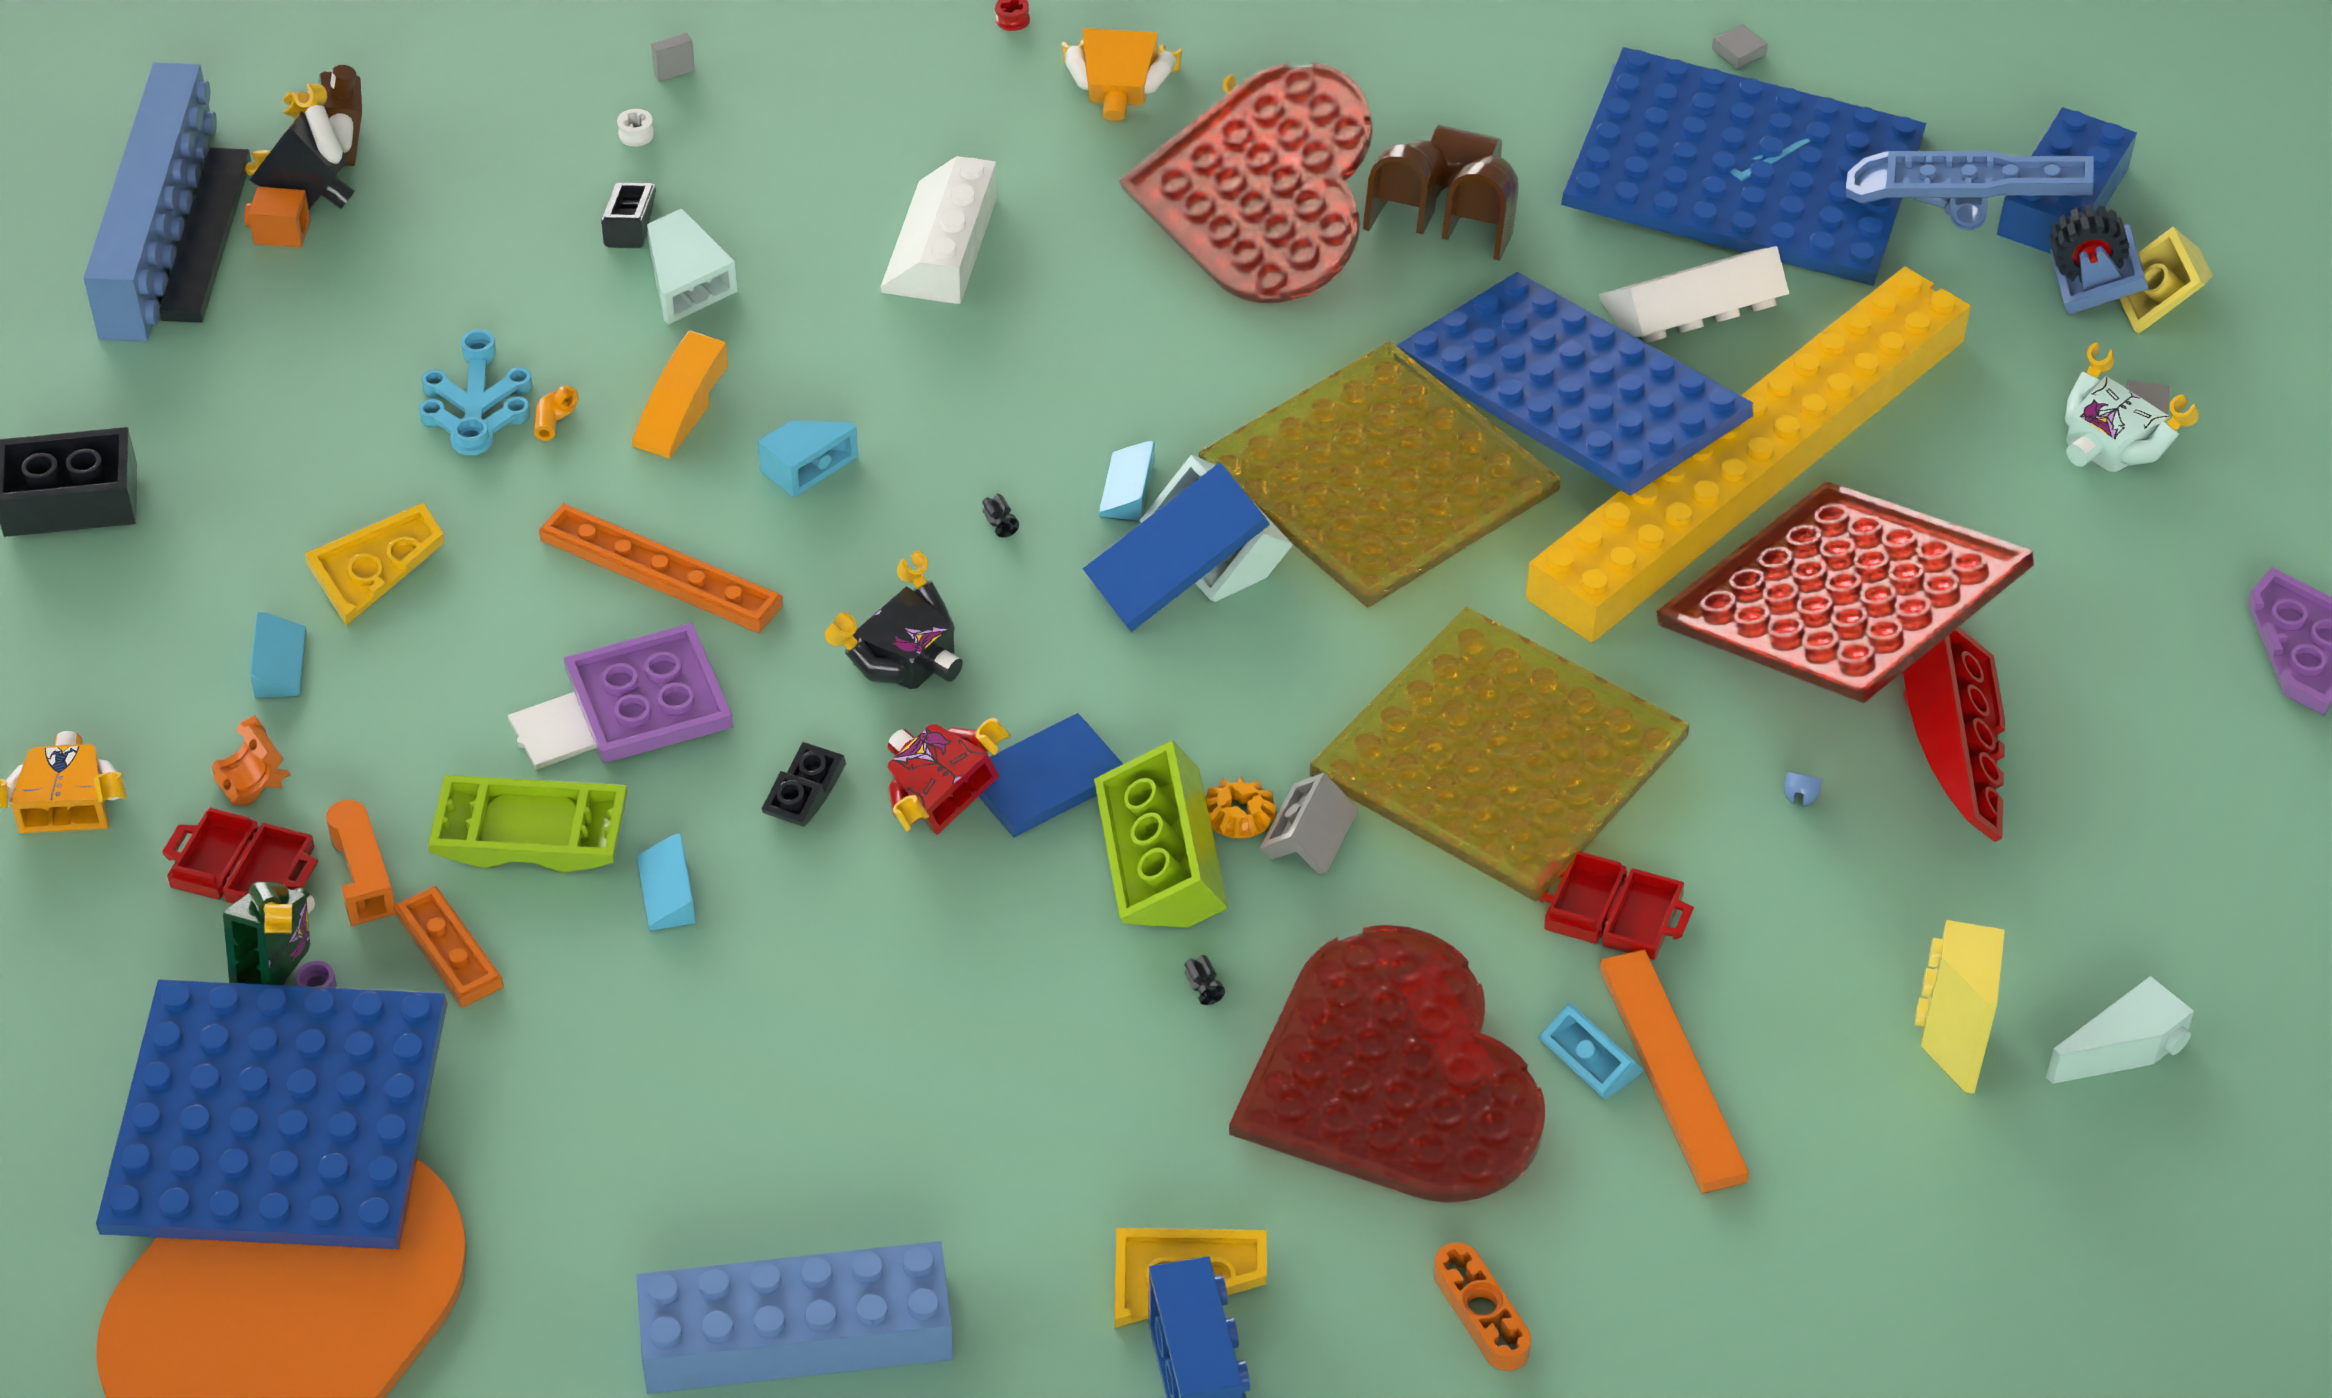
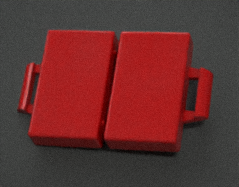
(233, 853)
(1636, 912)

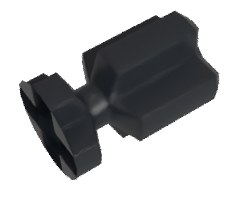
(998, 515)
(1202, 979)

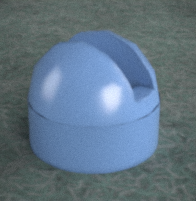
(1803, 784)

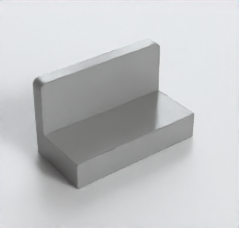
(1311, 823)

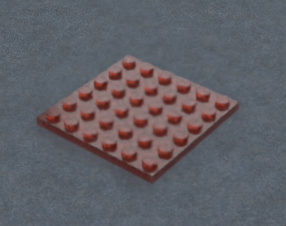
(1845, 590)

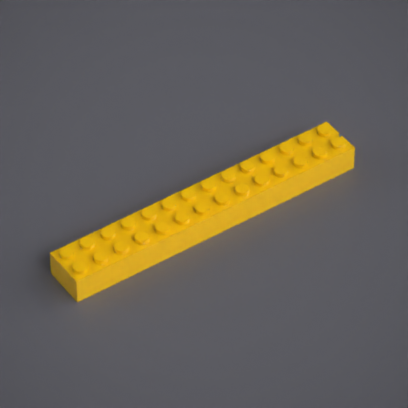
(1798, 416)

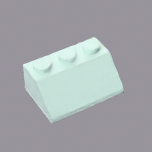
(1246, 565)

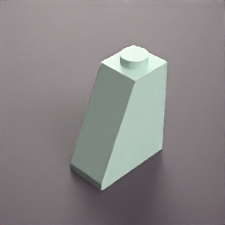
(688, 266)

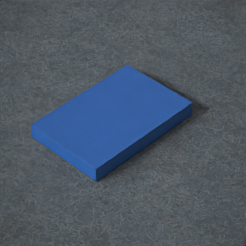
(1047, 774)

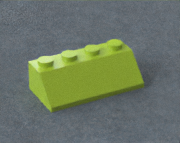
(1160, 840)

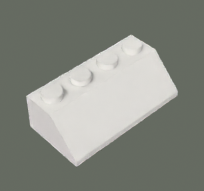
(943, 231)
(1698, 293)

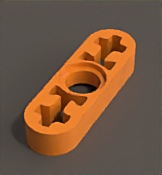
(1482, 1327)

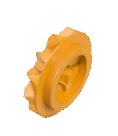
(1232, 820)

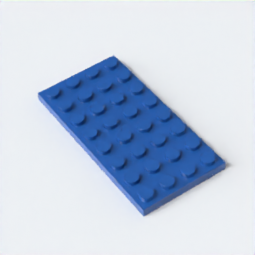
(1576, 382)

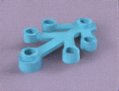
(472, 433)

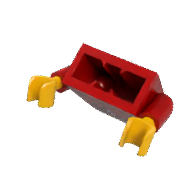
(941, 771)

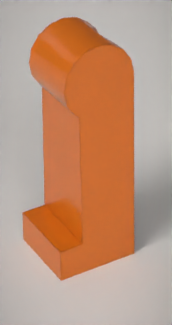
(370, 892)

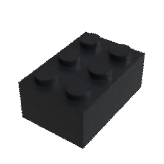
(67, 481)

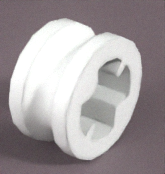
(635, 127)

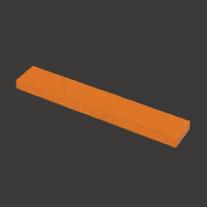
(661, 568)
(1674, 1072)

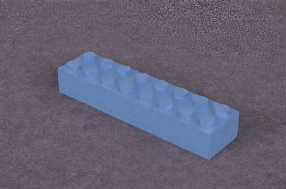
(149, 202)

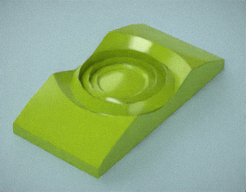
(527, 822)

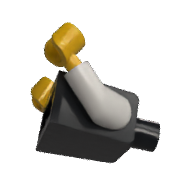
(305, 155)

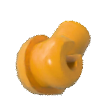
(552, 409)

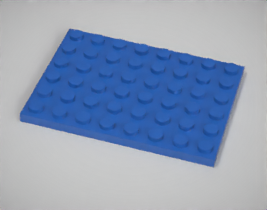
(1678, 129)

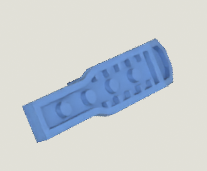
(1966, 179)

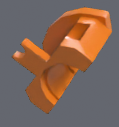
(251, 767)

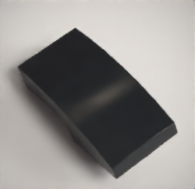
(805, 786)

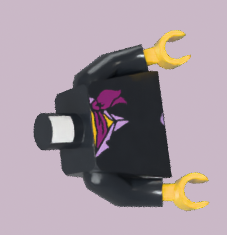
(905, 637)

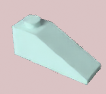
(2125, 1035)

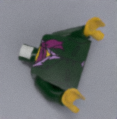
(267, 933)

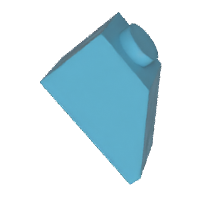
(806, 453)

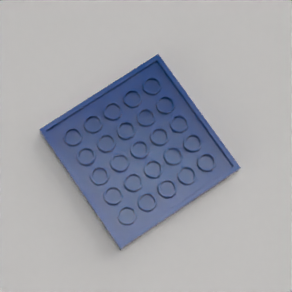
(274, 1114)

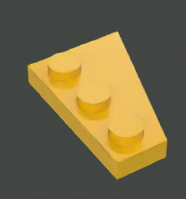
(374, 559)
(1232, 1252)

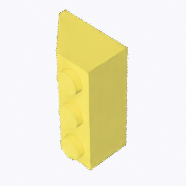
(1960, 999)

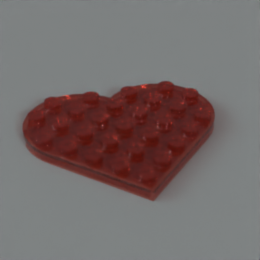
(1263, 184)
(1391, 1073)

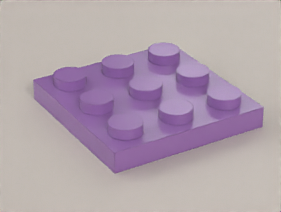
(648, 692)

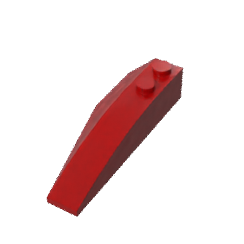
(1958, 722)

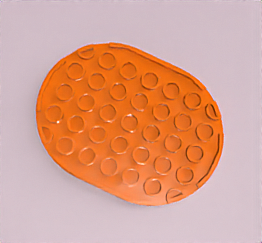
(284, 1315)

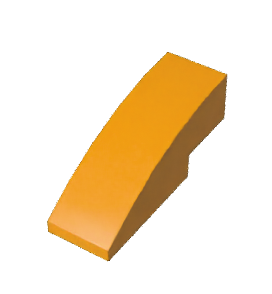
(681, 394)

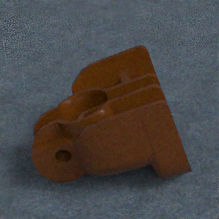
(1467, 162)

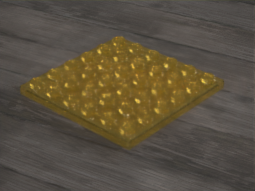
(1381, 472)
(1500, 752)

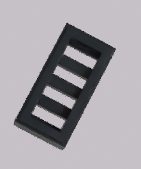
(628, 215)

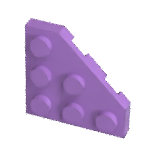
(2297, 636)

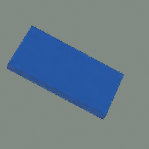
(1176, 546)

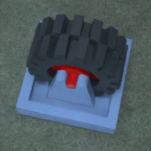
(2095, 259)

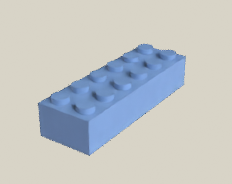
(794, 1317)

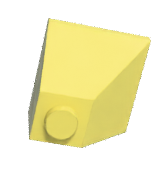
(2172, 272)

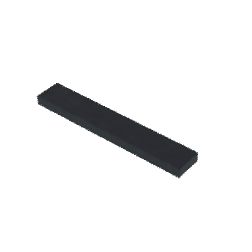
(205, 235)

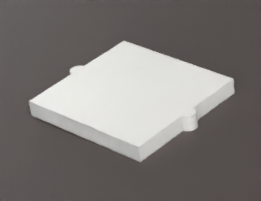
(552, 730)

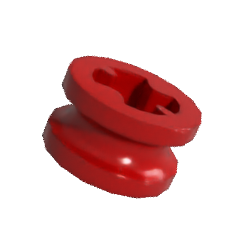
(1012, 14)

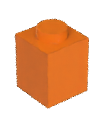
(278, 216)

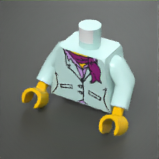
(2116, 424)

